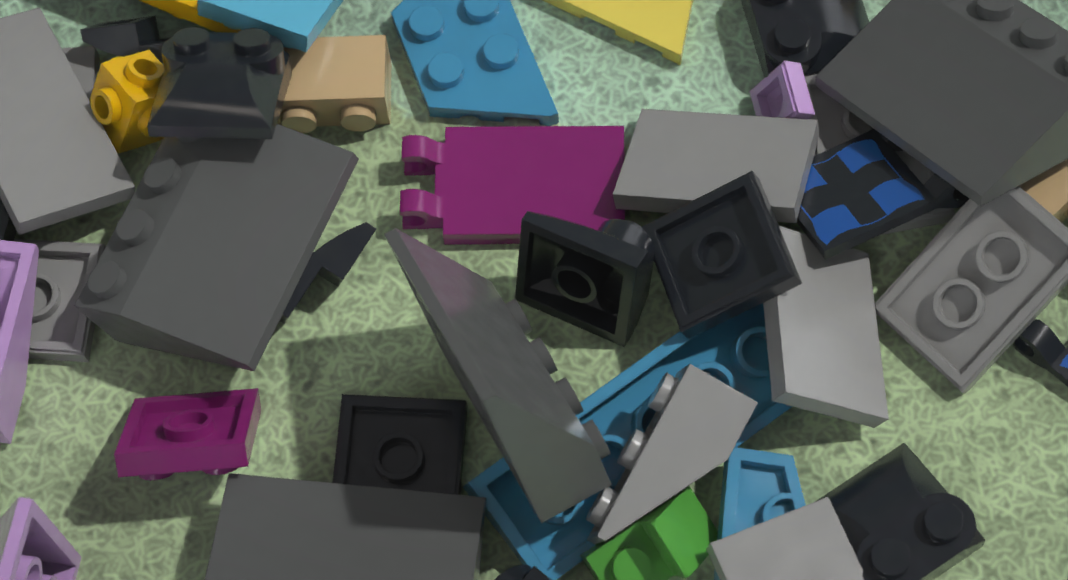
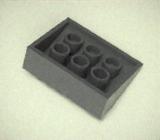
(961, 89)
(216, 244)
(507, 380)
(343, 532)

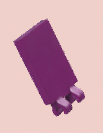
(500, 172)

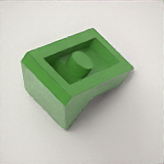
(657, 545)

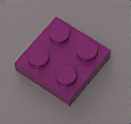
(188, 434)

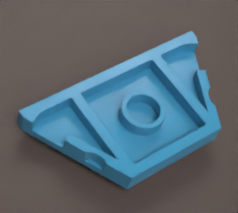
(472, 60)

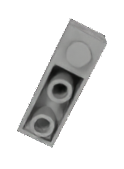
(687, 438)

